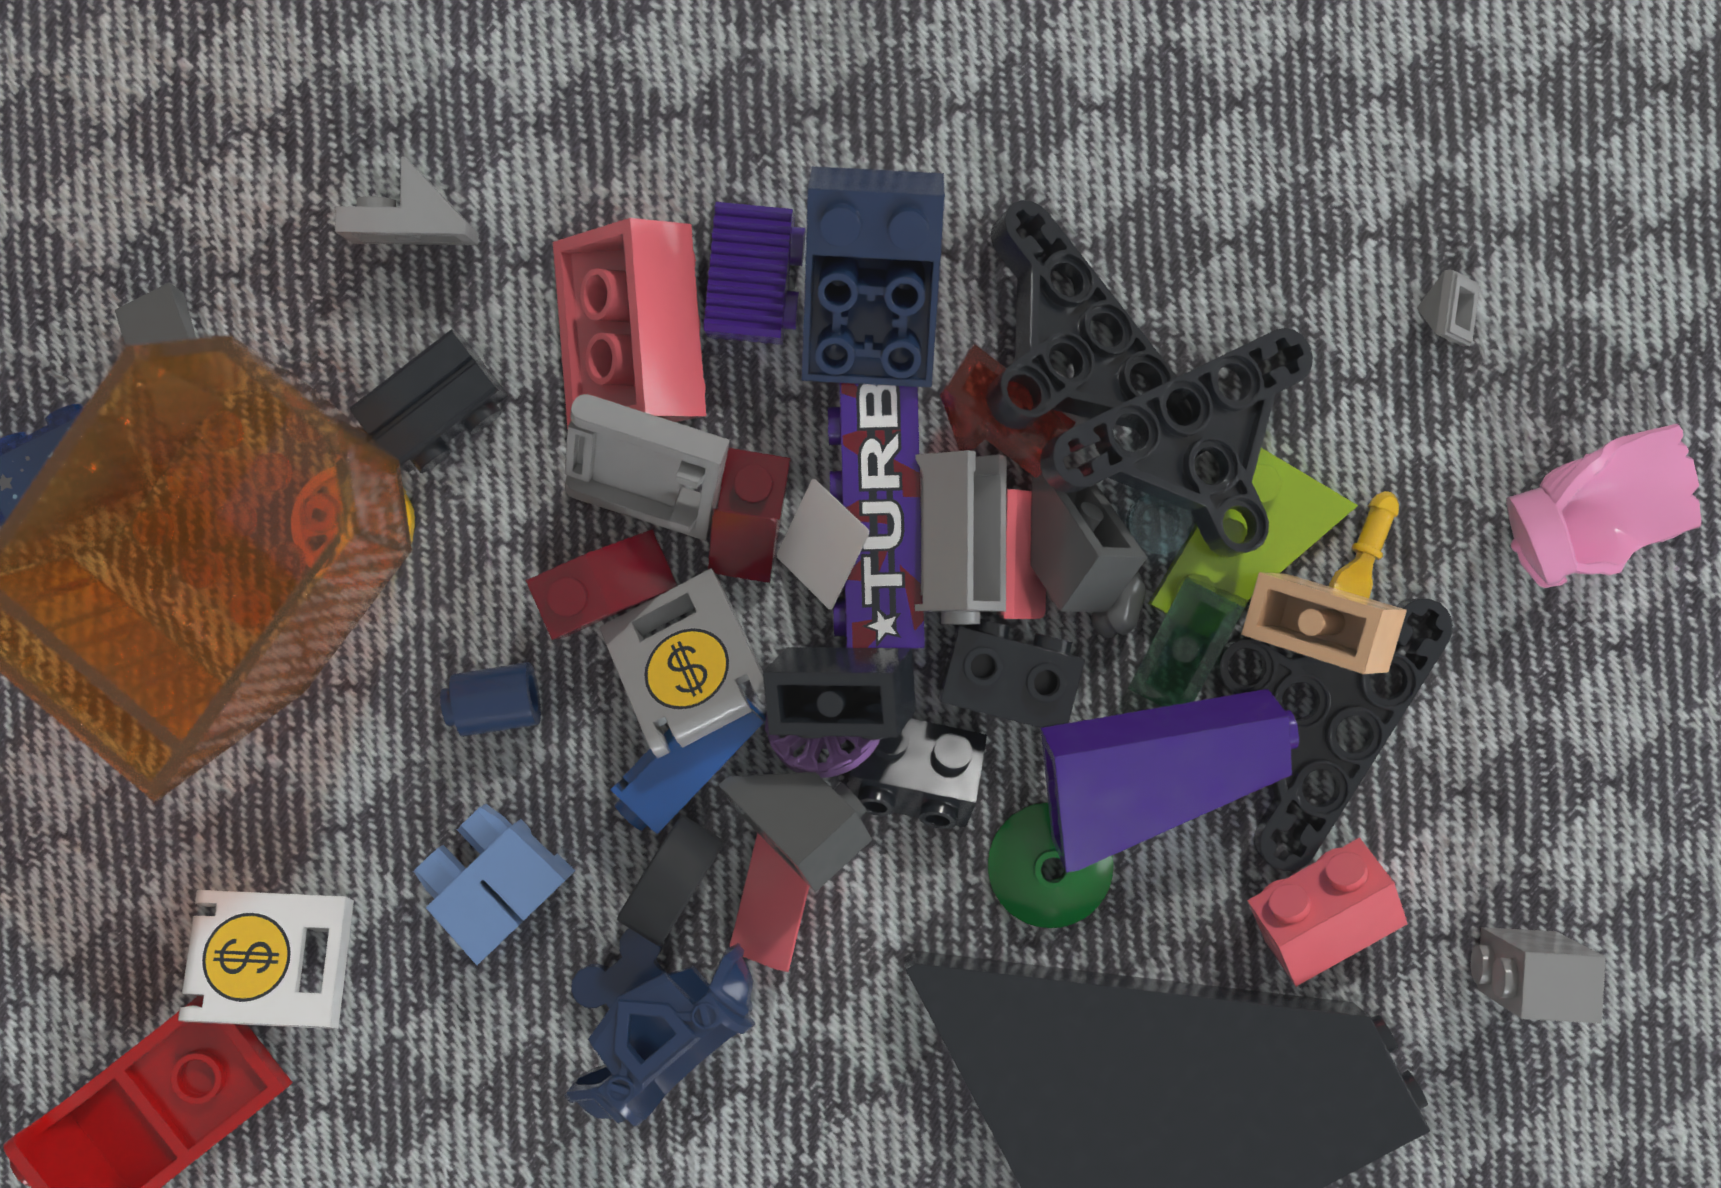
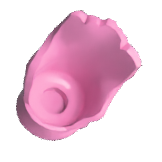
(1606, 507)

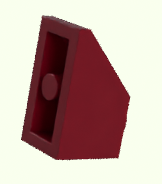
(601, 584)

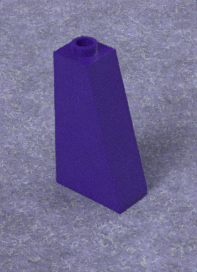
(1158, 768)

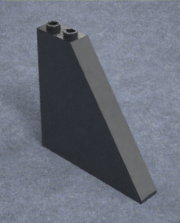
(1167, 1078)

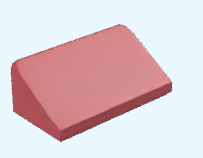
(1023, 588)
(770, 909)

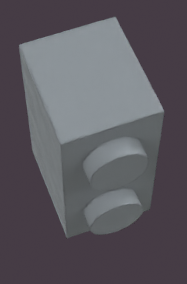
(1540, 974)

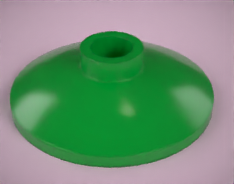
(1017, 880)

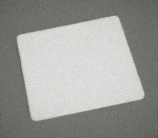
(822, 543)

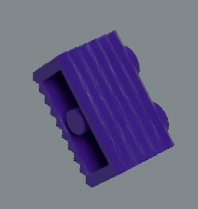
(752, 273)

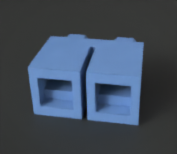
(497, 889)

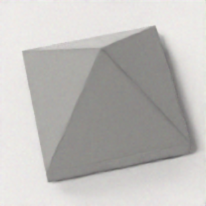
(1452, 307)

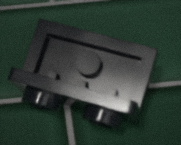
(923, 774)

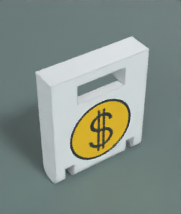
(253, 955)

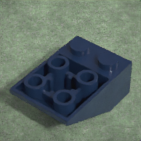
(872, 276)

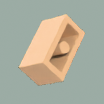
(1324, 622)

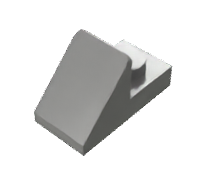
(421, 219)

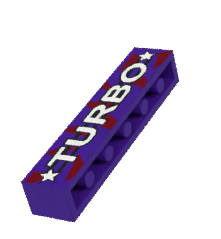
(883, 492)

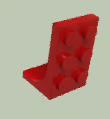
(150, 1109)

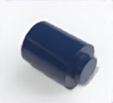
(492, 699)

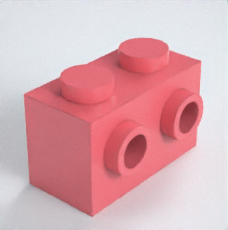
(1328, 911)

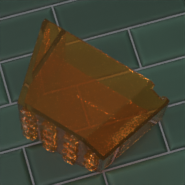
(193, 555)

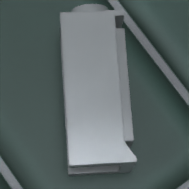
(963, 535)

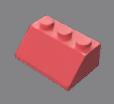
(631, 317)

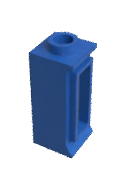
(666, 784)

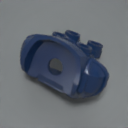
(654, 1025)

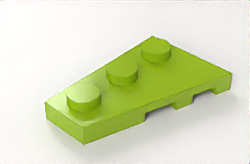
(1297, 514)

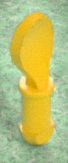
(1357, 574)

